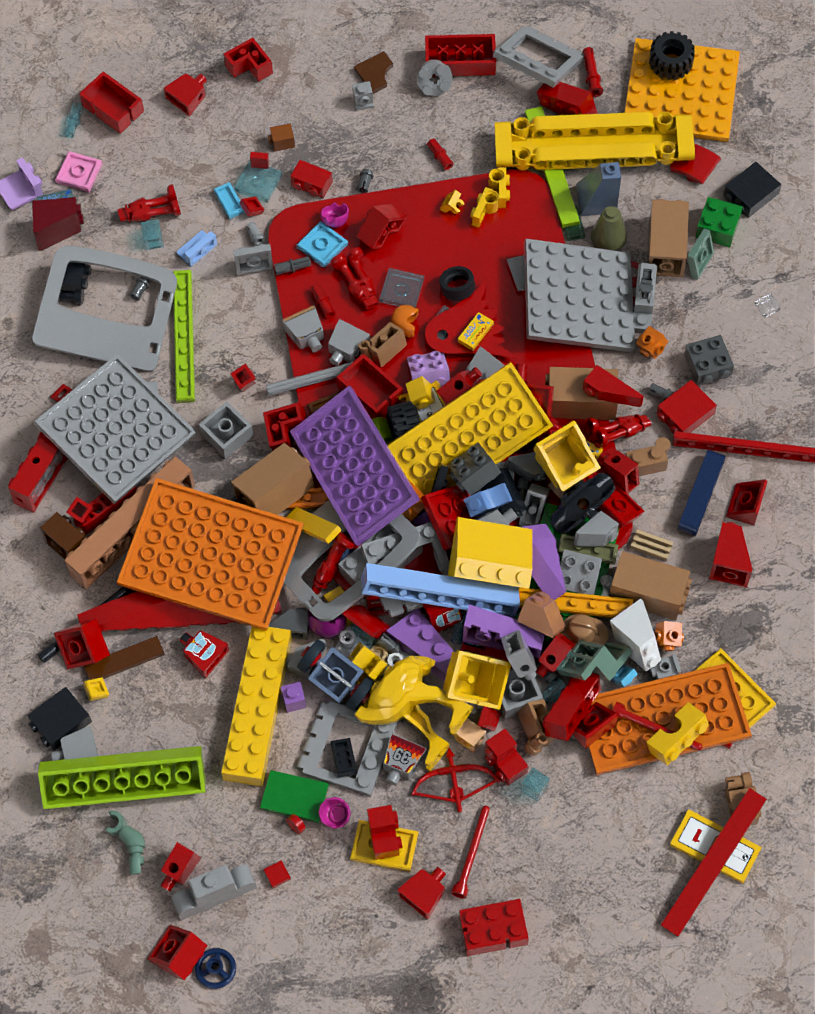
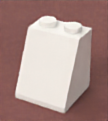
(634, 630)

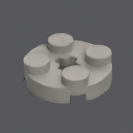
(430, 87)

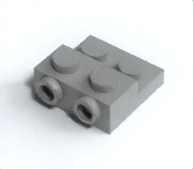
(253, 259)

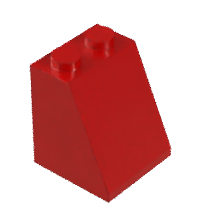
(731, 557)

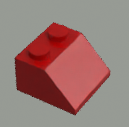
(82, 644)
(177, 952)

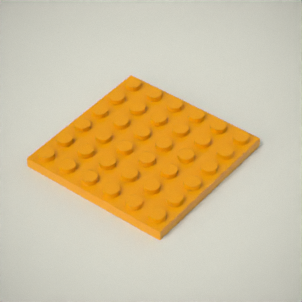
(703, 92)

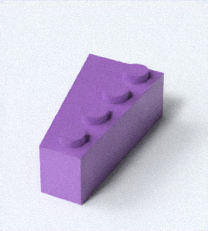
(488, 628)
(421, 639)

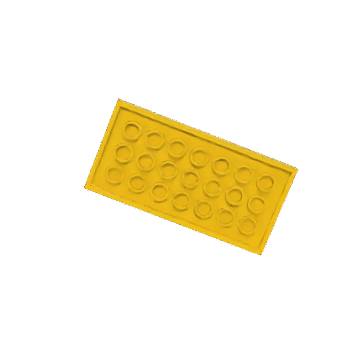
(494, 412)

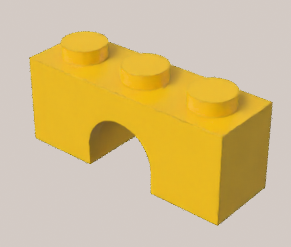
(668, 746)

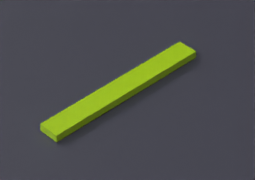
(558, 185)
(184, 338)

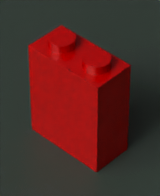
(686, 408)

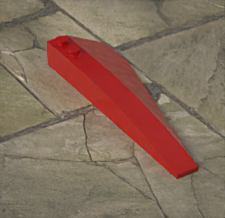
(147, 611)

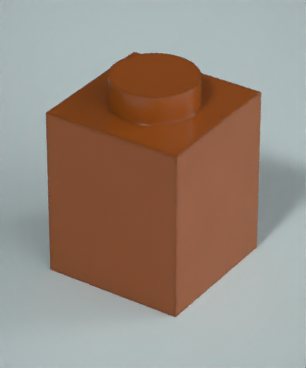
(281, 137)

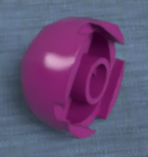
(327, 629)

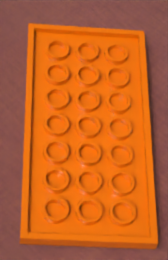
(707, 689)

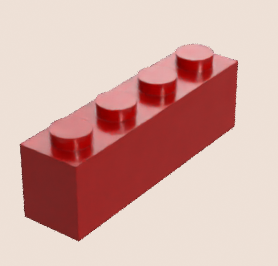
(571, 707)

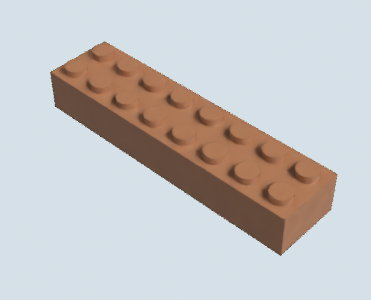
(115, 536)

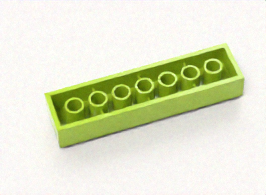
(122, 777)

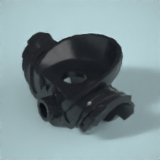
(568, 513)

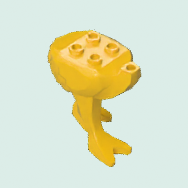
(399, 697)

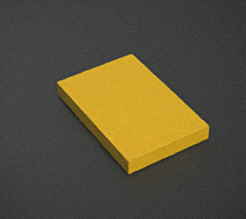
(363, 848)

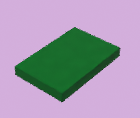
(294, 795)

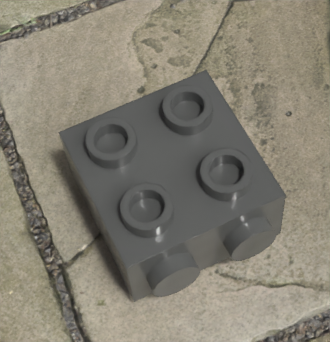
(709, 360)
(473, 469)

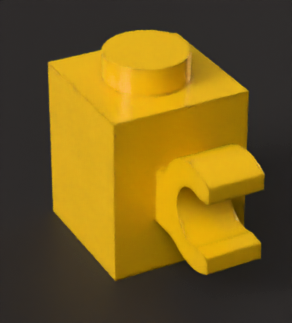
(419, 393)

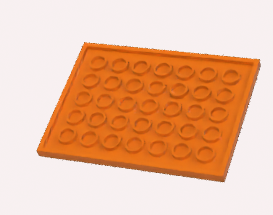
(210, 554)

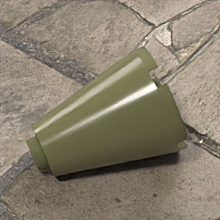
(609, 230)

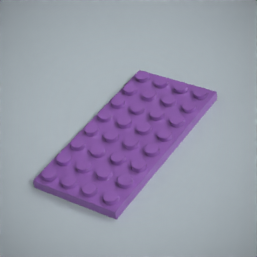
(354, 466)

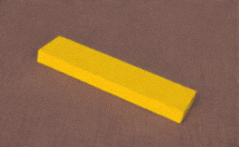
(315, 526)

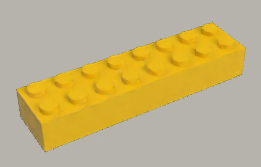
(256, 706)

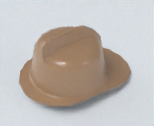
(586, 629)

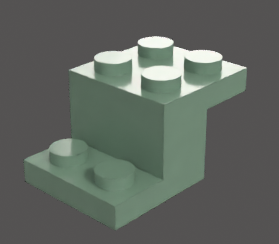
(594, 658)

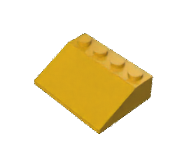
(491, 553)

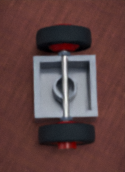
(335, 674)

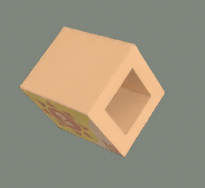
(470, 735)

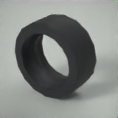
(458, 293)

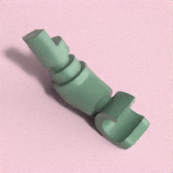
(132, 839)

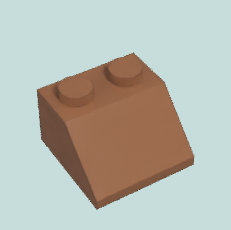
(542, 614)

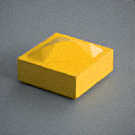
(96, 689)

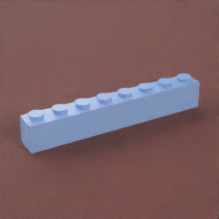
(439, 589)

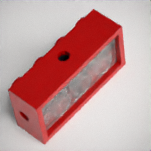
(36, 474)

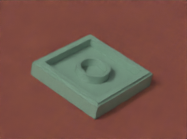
(700, 254)

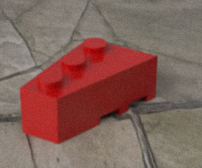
(566, 99)

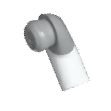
(606, 581)

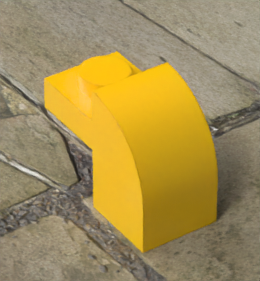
(368, 661)

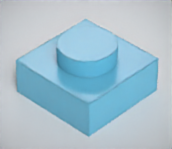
(624, 676)

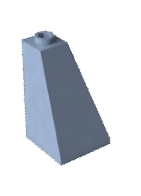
(599, 189)

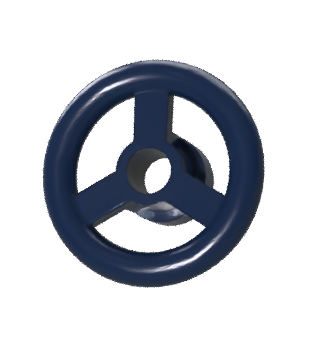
(216, 960)

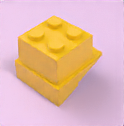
(566, 457)
(476, 679)

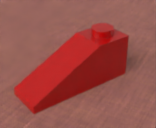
(608, 388)

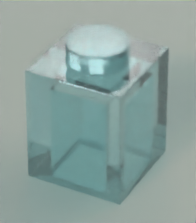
(152, 234)
(535, 784)

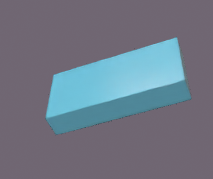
(229, 200)

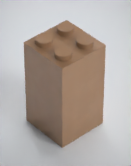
(668, 237)
(571, 400)
(275, 481)
(656, 583)

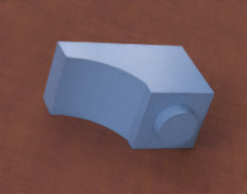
(487, 500)

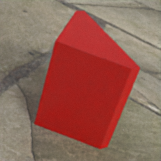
(746, 501)
(595, 724)

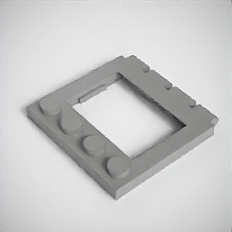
(535, 69)
(382, 547)
(371, 761)

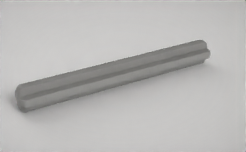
(306, 379)

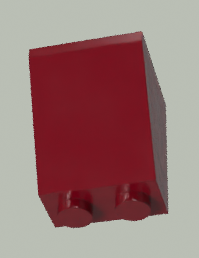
(56, 220)

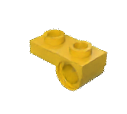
(500, 186)
(484, 206)

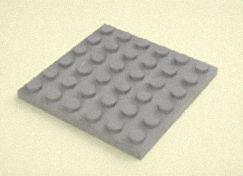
(578, 295)
(115, 428)

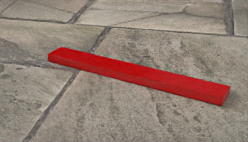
(743, 446)
(713, 862)

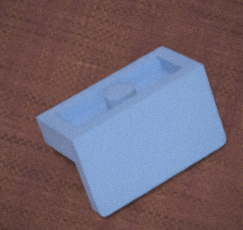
(197, 247)

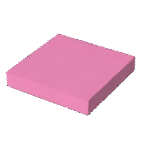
(78, 171)

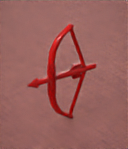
(456, 791)

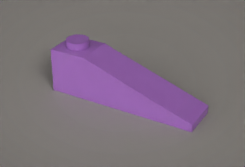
(545, 561)

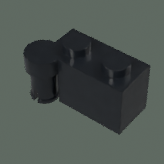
(75, 282)

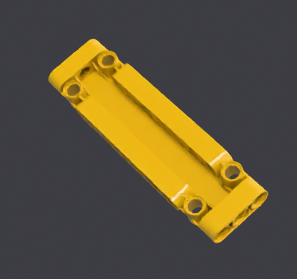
(594, 140)

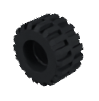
(671, 44)
(402, 418)

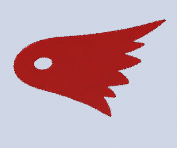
(455, 322)

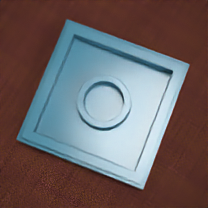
(322, 244)

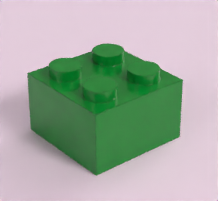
(720, 219)

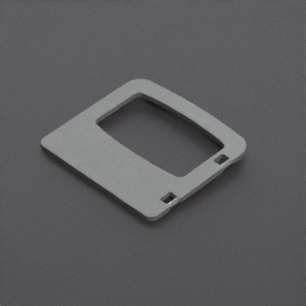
(96, 337)
(311, 548)

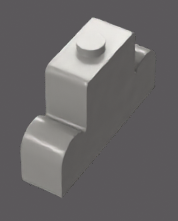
(213, 889)

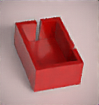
(111, 102)
(371, 385)
(490, 925)

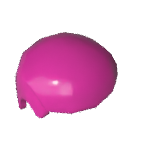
(335, 215)
(334, 812)

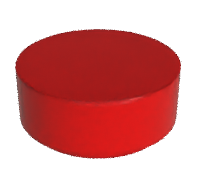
(296, 823)

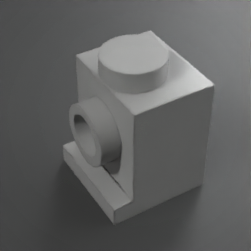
(363, 95)
(673, 668)

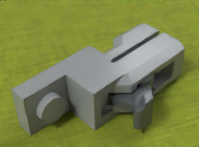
(644, 296)

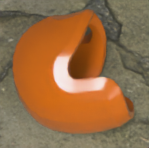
(403, 317)

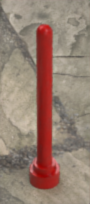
(623, 713)
(461, 889)

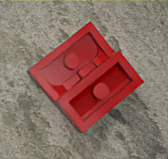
(699, 168)
(366, 620)

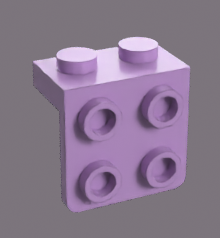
(20, 186)
(430, 366)

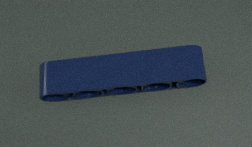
(701, 493)

